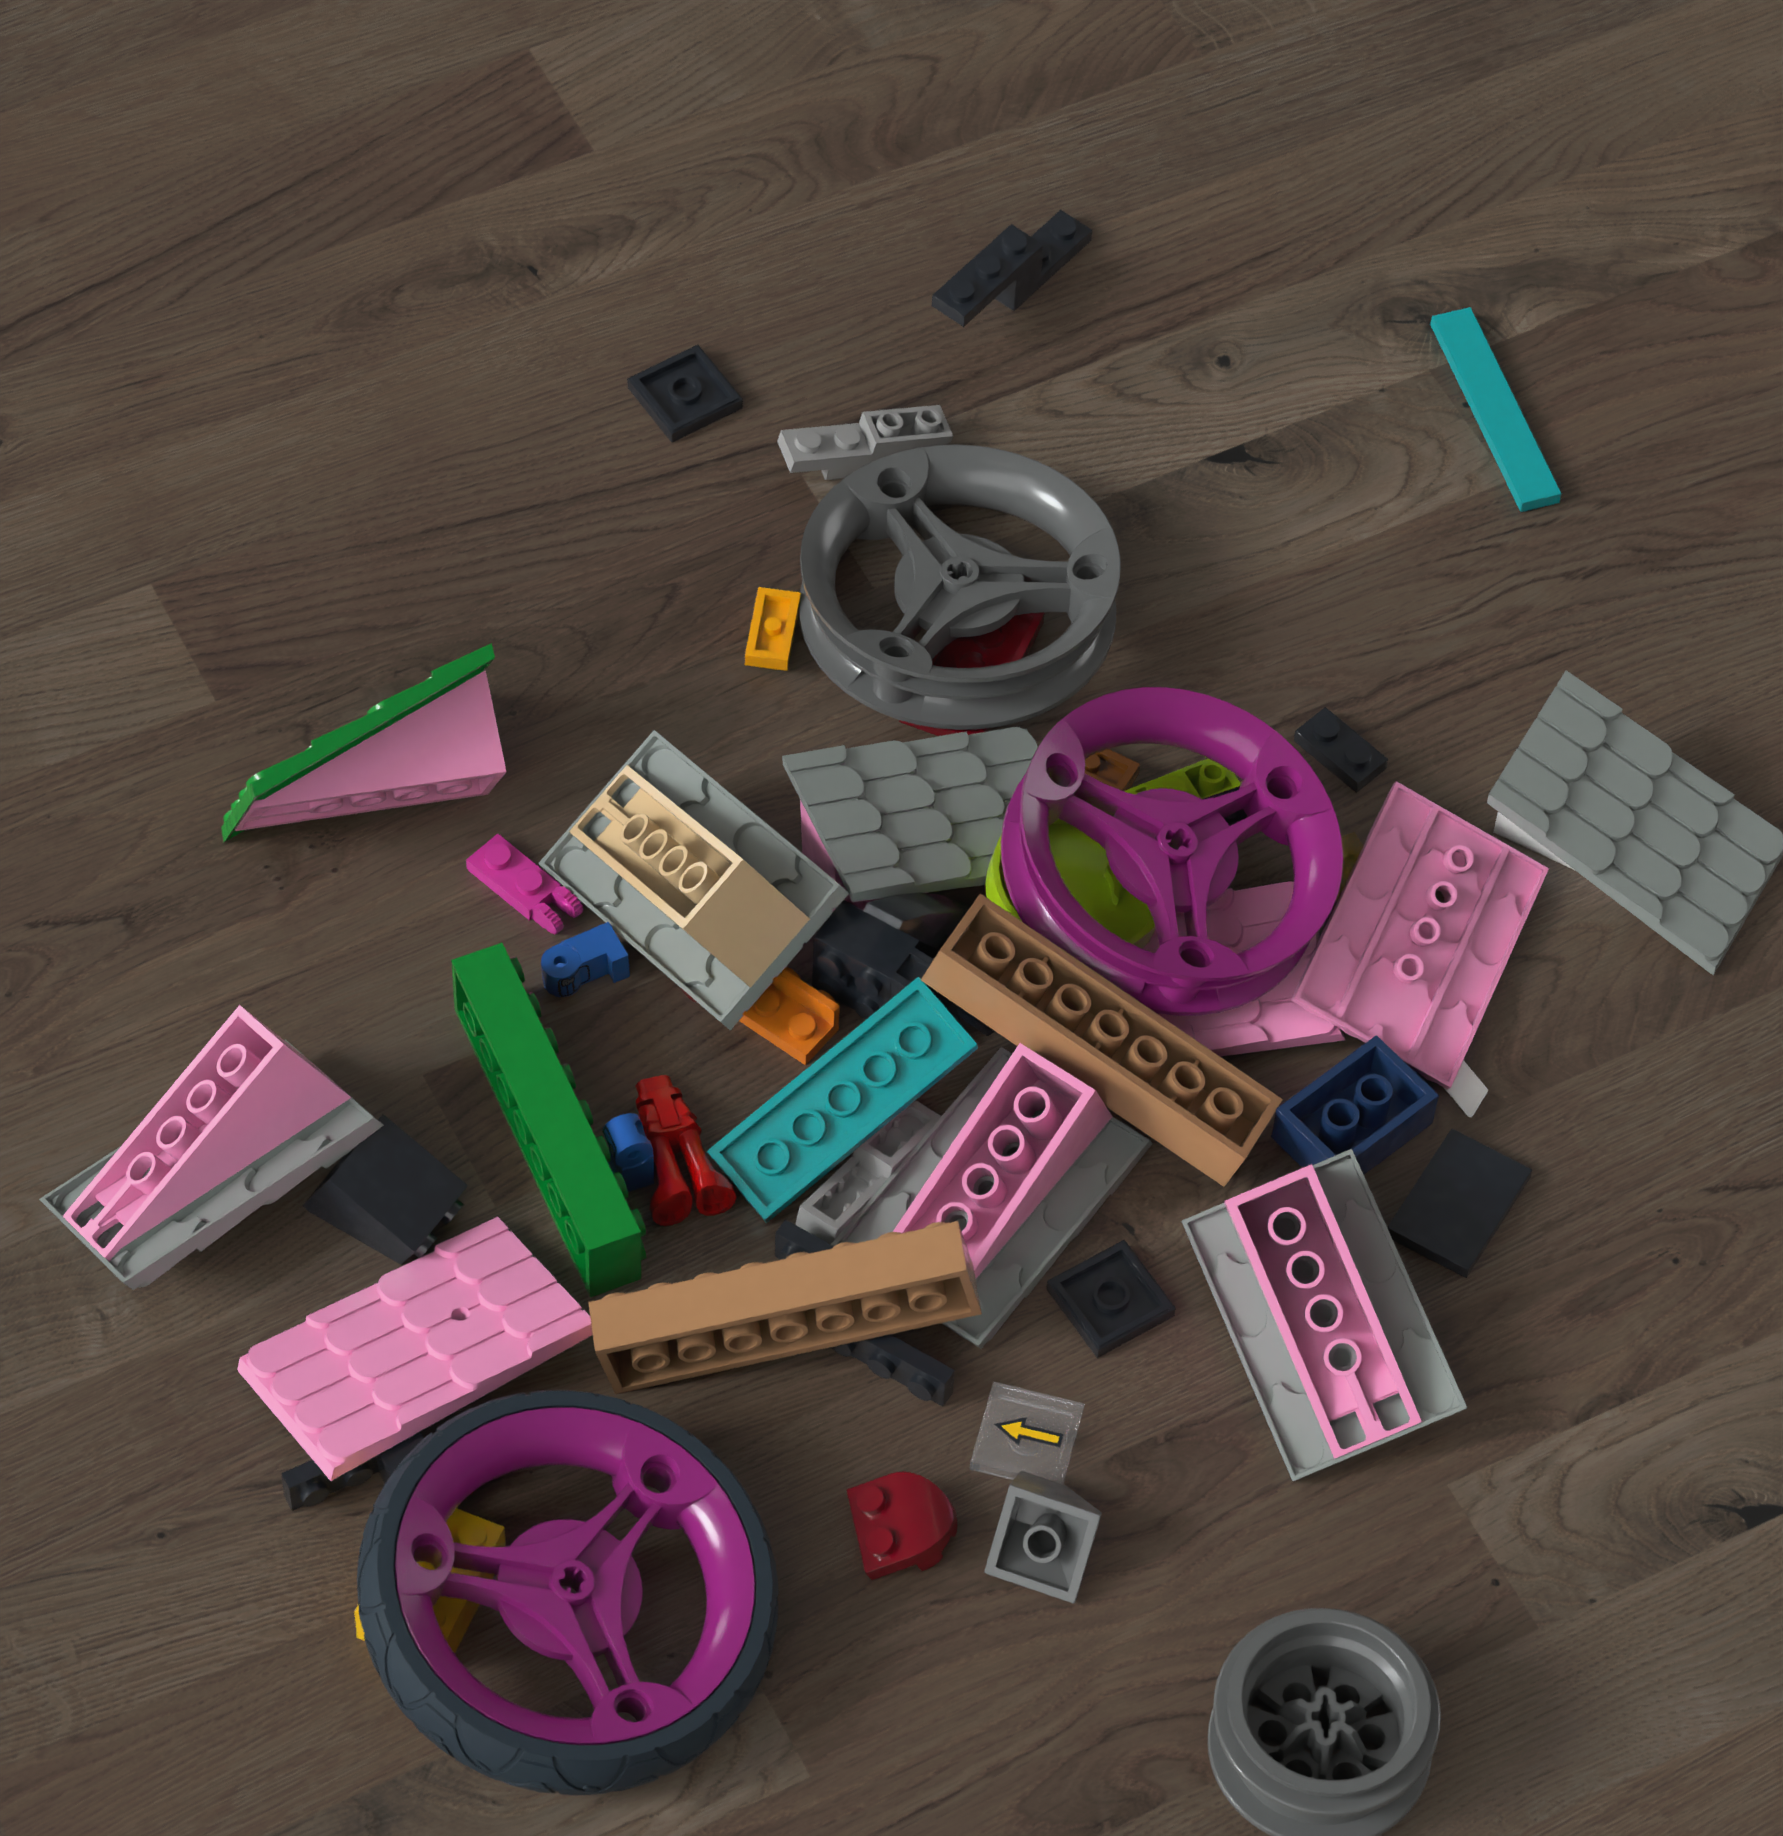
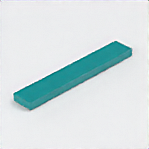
(1495, 409)

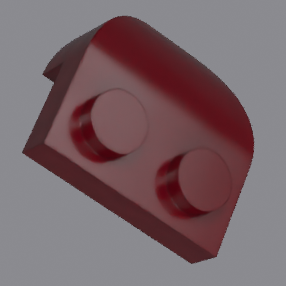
(901, 1522)

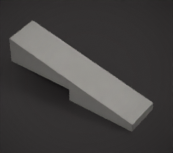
(855, 1182)

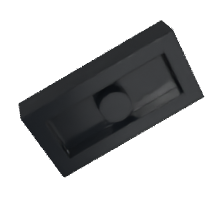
(1340, 749)

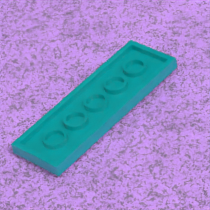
(842, 1099)

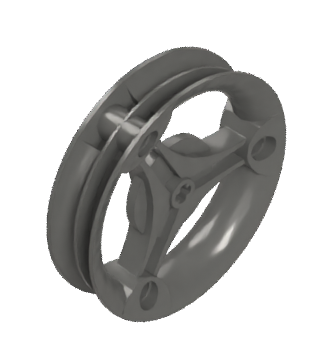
(960, 586)

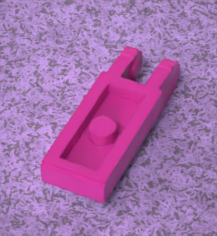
(522, 883)

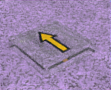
(1026, 1434)

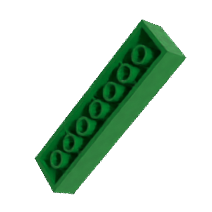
(548, 1119)

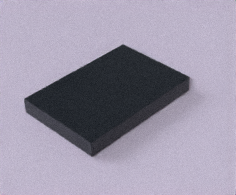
(1459, 1203)

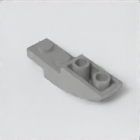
(847, 447)

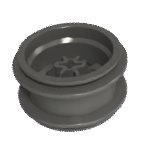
(1298, 1792)

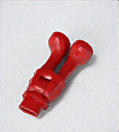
(674, 1129)

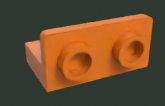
(794, 1016)

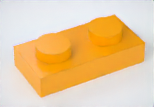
(772, 629)

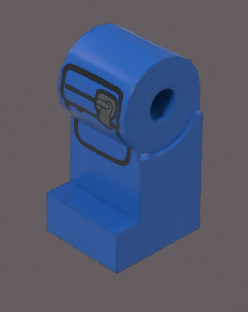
(584, 960)
(630, 1151)

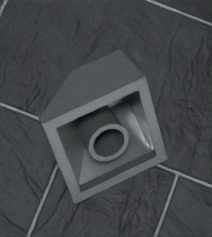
(1043, 1537)

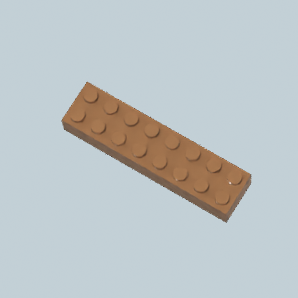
(1103, 1038)
(785, 1307)

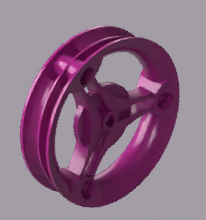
(1172, 846)

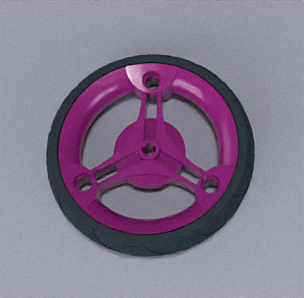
(531, 1746)

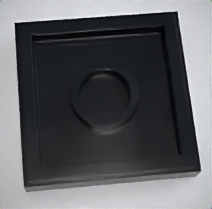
(684, 393)
(1110, 1298)

